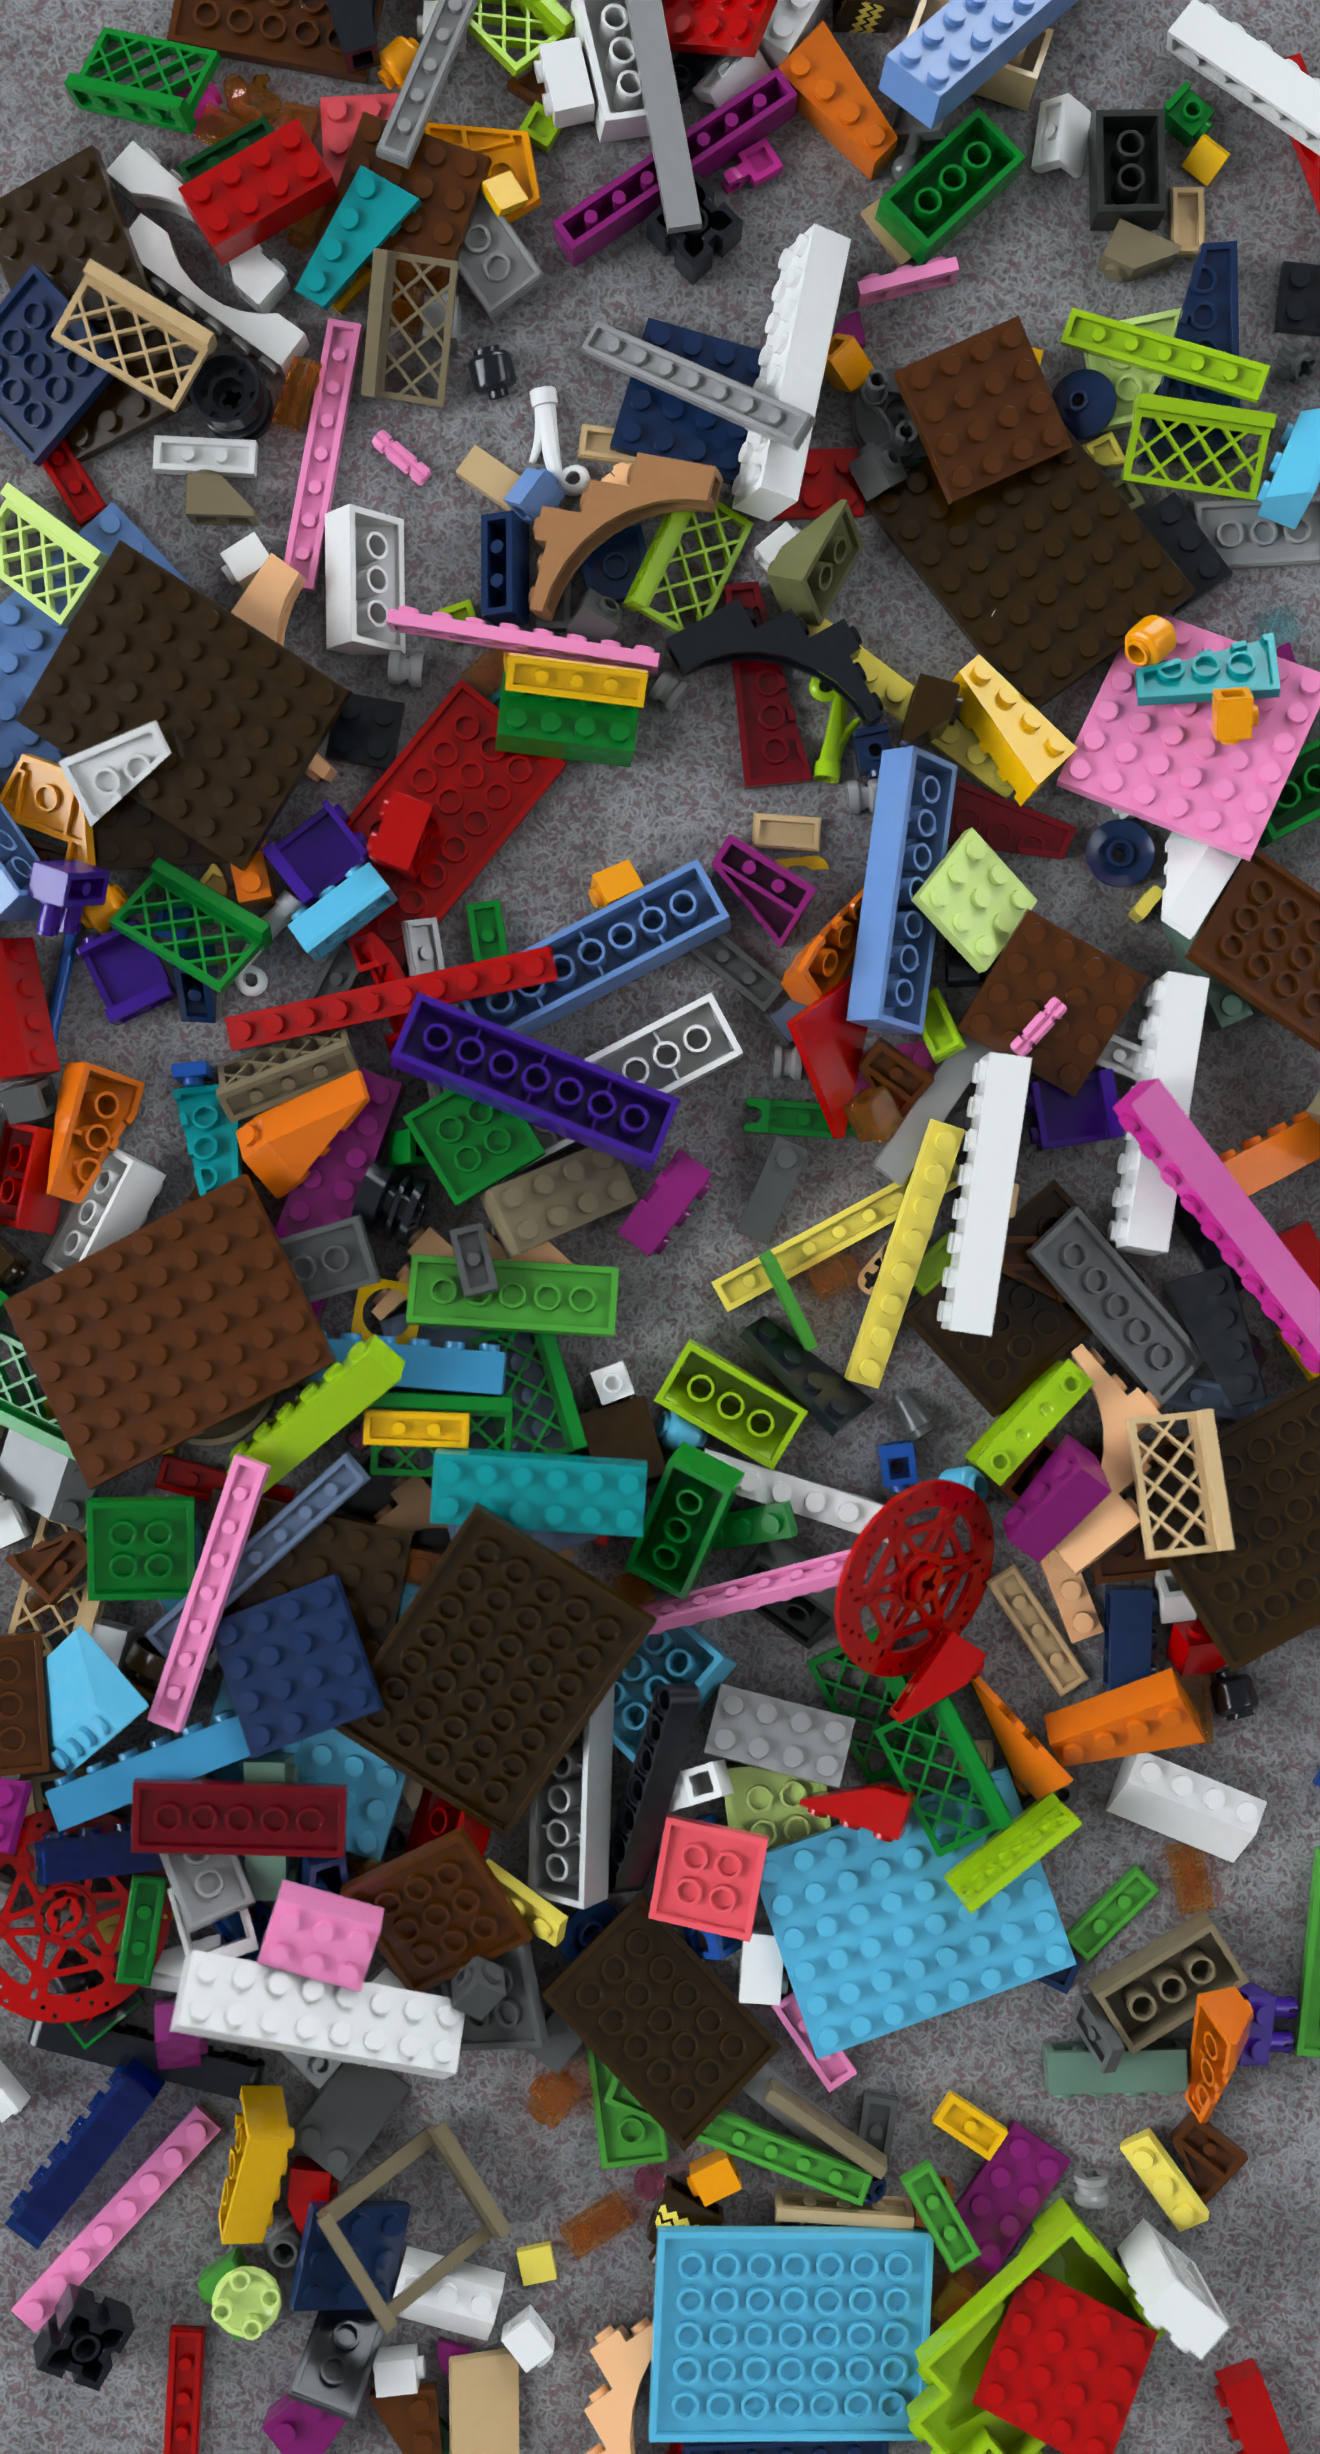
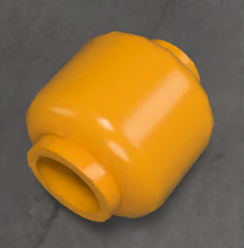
(396, 61)
(1150, 641)
(99, 915)

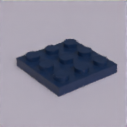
(376, 2237)

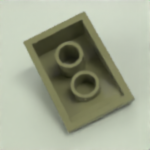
(816, 564)

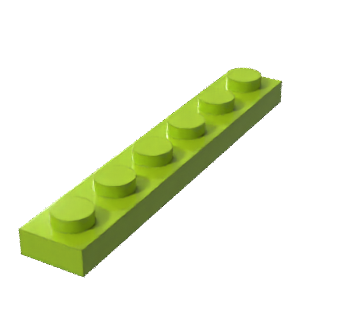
(1165, 355)

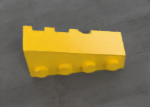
(1010, 729)
(255, 2165)

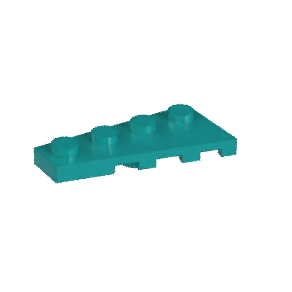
(362, 222)
(1194, 679)
(209, 1137)

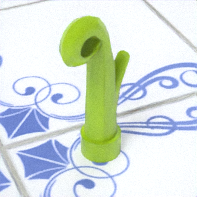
(836, 735)

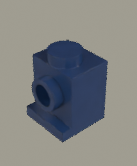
(862, 741)

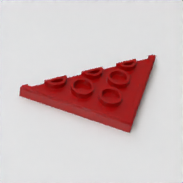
(830, 1052)

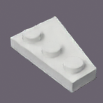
(113, 768)

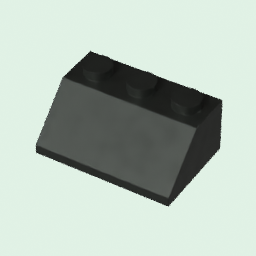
(802, 1617)

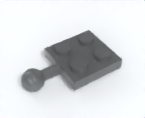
(912, 132)

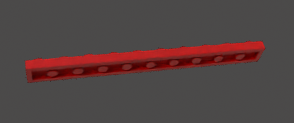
(391, 998)

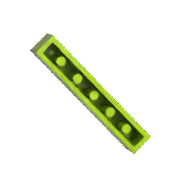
(323, 1408)

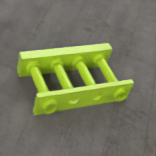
(1028, 1420)

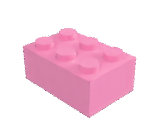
(321, 1935)

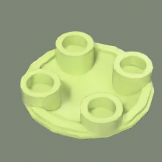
(246, 2301)

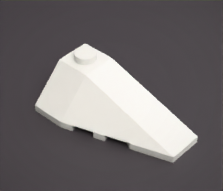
(1194, 881)

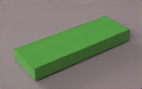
(788, 1300)
(1111, 1912)
(940, 2215)

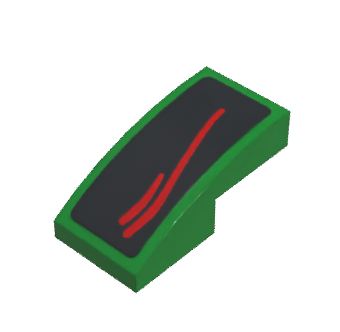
(92, 2029)

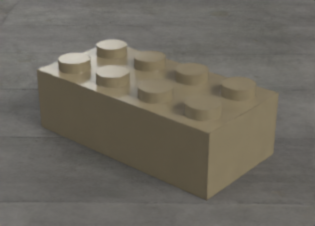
(557, 1199)
(1161, 1981)

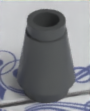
(913, 1415)
(285, 2247)

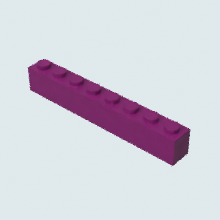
(710, 144)

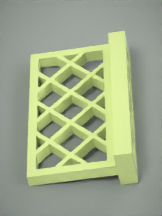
(62, 538)

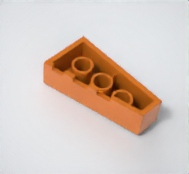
(838, 102)
(1274, 1155)
(1125, 1721)

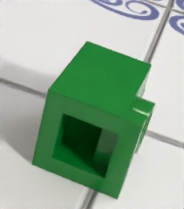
(1187, 116)

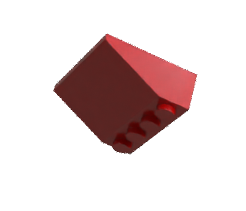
(25, 1023)

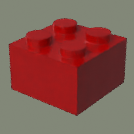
(403, 836)

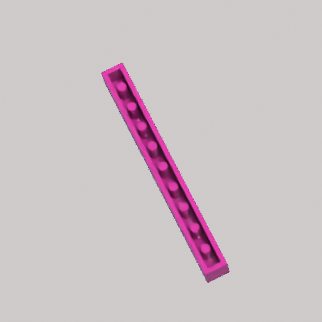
(1225, 1214)

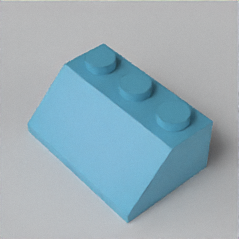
(1294, 472)
(341, 911)

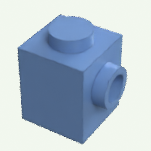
(532, 492)

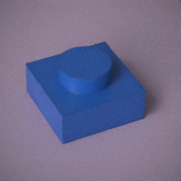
(192, 1073)

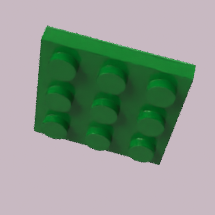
(471, 1143)
(140, 1547)

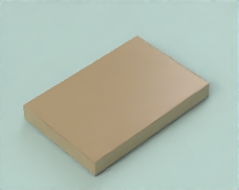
(484, 2403)

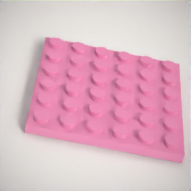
(1172, 769)

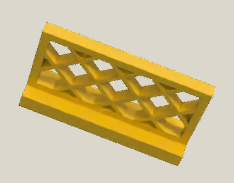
(575, 679)

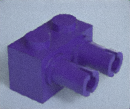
(63, 891)
(1261, 2036)

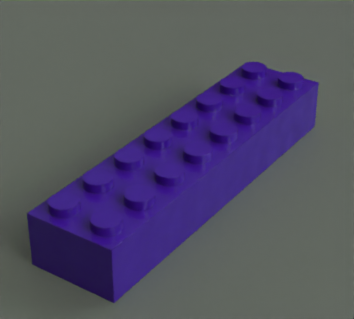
(534, 1081)

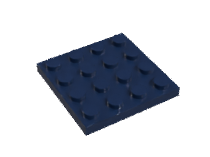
(40, 380)
(676, 429)
(296, 1666)

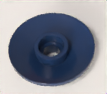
(1098, 405)
(1132, 841)
(584, 1926)

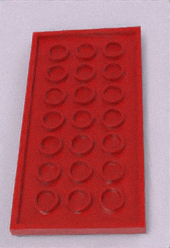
(476, 794)

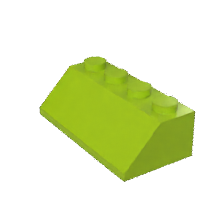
(731, 1403)

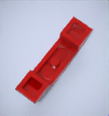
(373, 954)

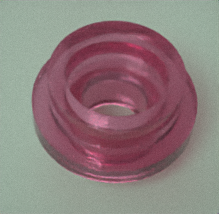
(649, 2182)

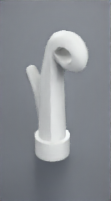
(546, 438)
(278, 918)

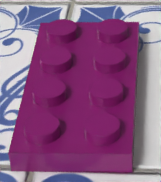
(1009, 2193)

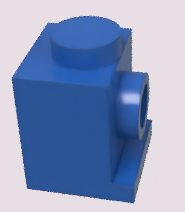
(900, 1451)

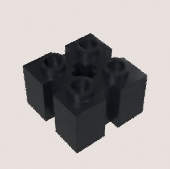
(695, 249)
(83, 2337)

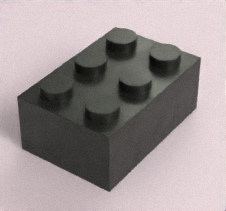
(1127, 168)

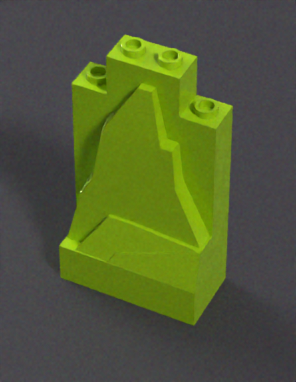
(959, 2350)

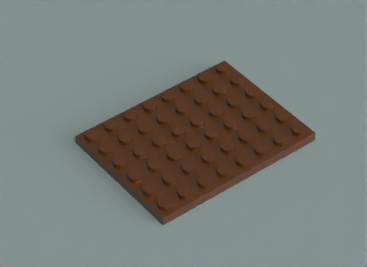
(169, 1332)

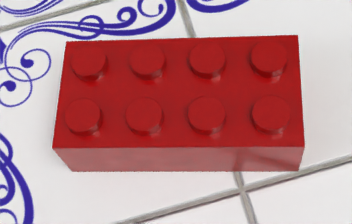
(259, 191)

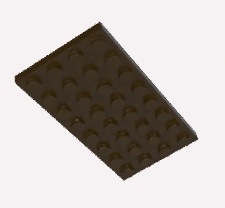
(59, 226)

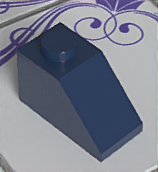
(195, 998)

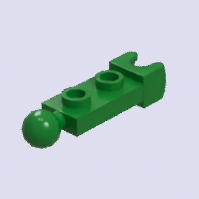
(790, 1119)

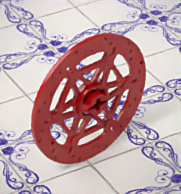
(914, 1577)
(66, 2005)

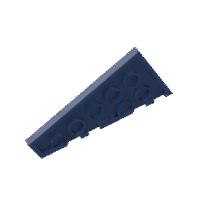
(1211, 320)

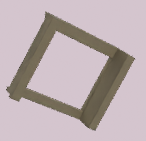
(468, 2181)

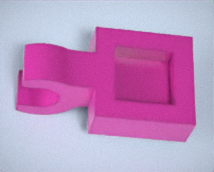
(755, 164)

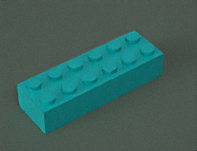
(541, 1490)

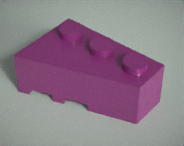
(765, 886)
(666, 1203)
(1057, 1499)
(175, 2048)
(300, 2428)

